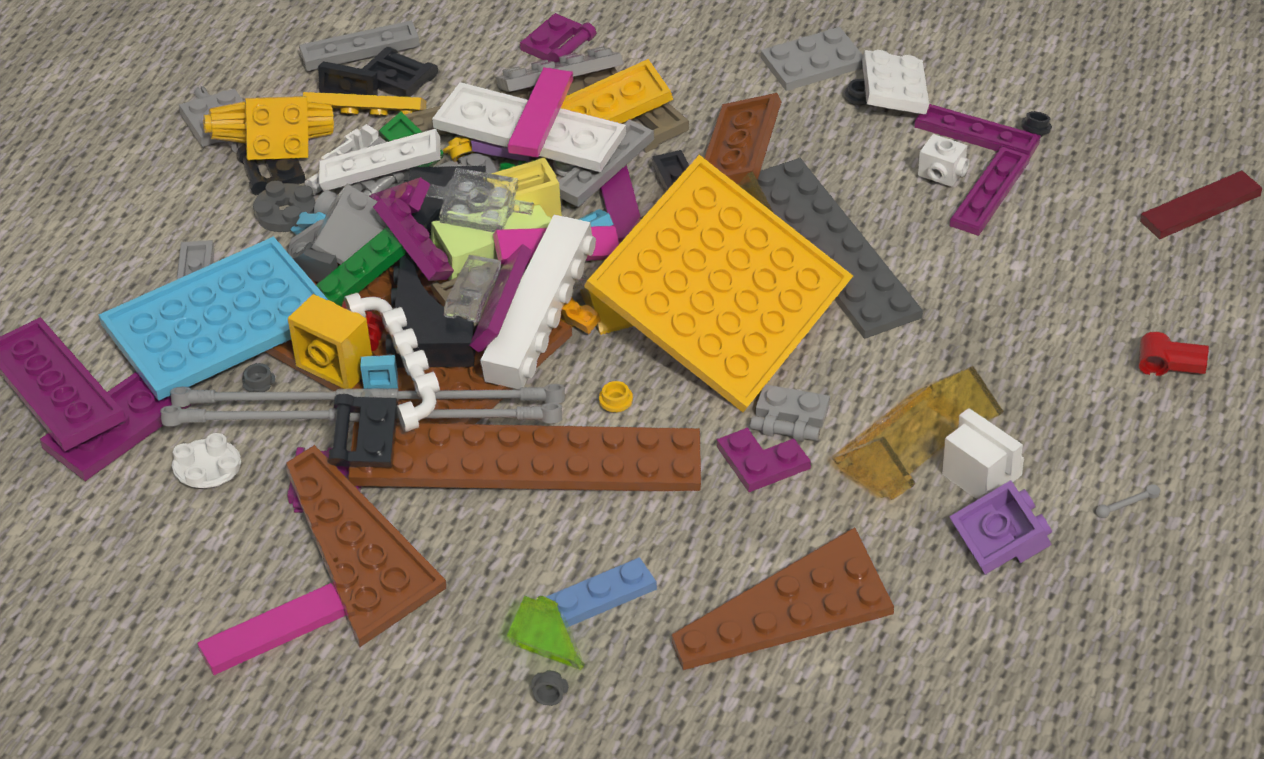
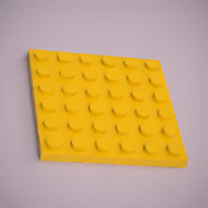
(719, 282)

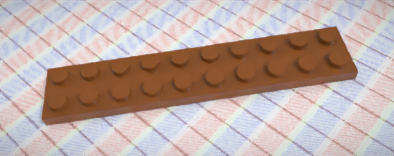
(539, 458)

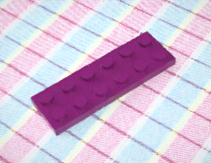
(56, 385)

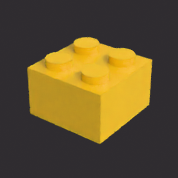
(329, 341)

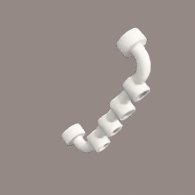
(414, 362)

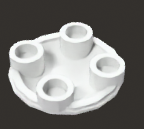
(206, 462)

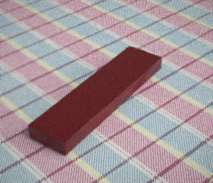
(1200, 204)

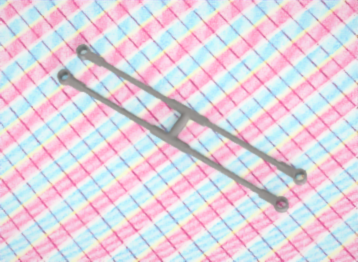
(183, 396)

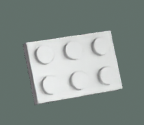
(895, 81)

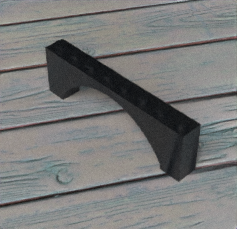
(440, 337)

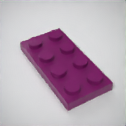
(142, 419)

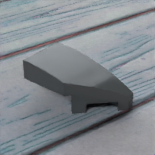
(315, 263)

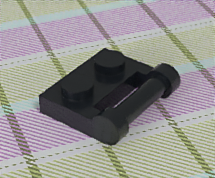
(400, 73)
(283, 170)
(375, 431)

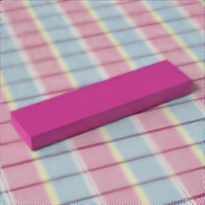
(540, 112)
(509, 240)
(271, 629)

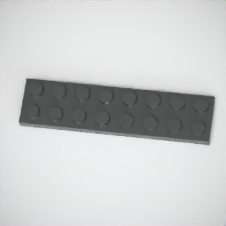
(874, 295)

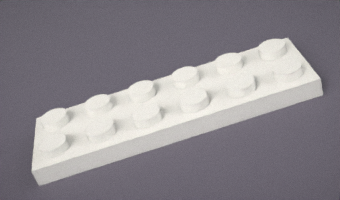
(494, 115)

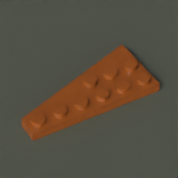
(367, 558)
(810, 597)

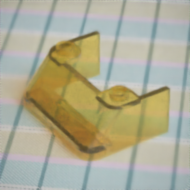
(913, 432)

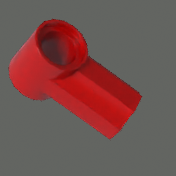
(1160, 355)

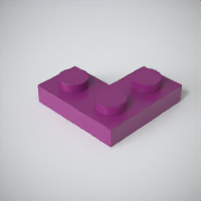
(758, 466)

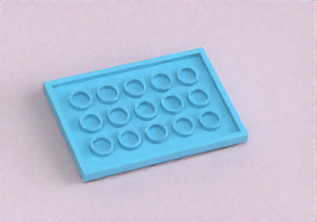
(210, 317)

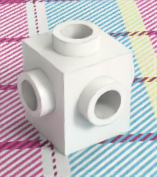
(943, 160)

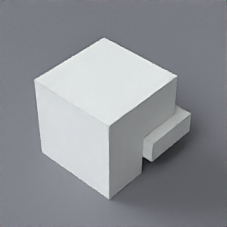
(981, 456)

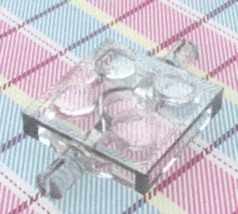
(479, 200)

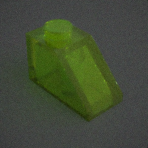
(544, 631)

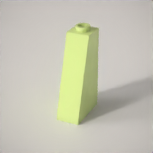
(461, 242)

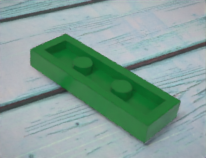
(362, 267)

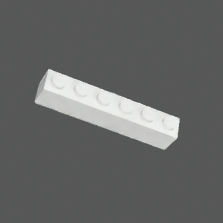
(538, 302)

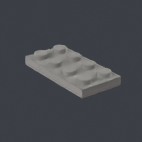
(597, 59)

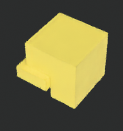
(536, 184)

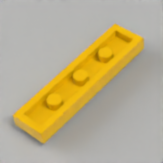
(376, 104)

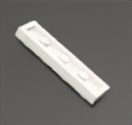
(379, 160)

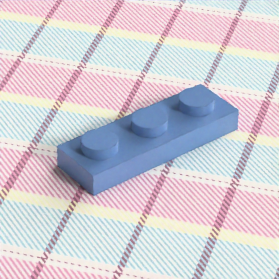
(604, 591)

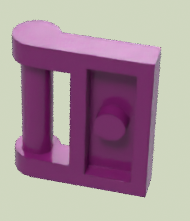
(552, 34)

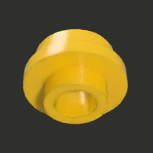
(615, 397)

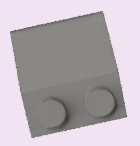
(348, 224)

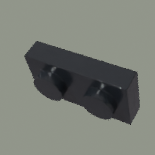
(346, 80)
(669, 167)

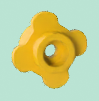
(458, 148)

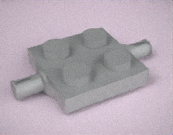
(193, 113)

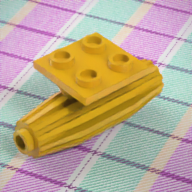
(271, 125)

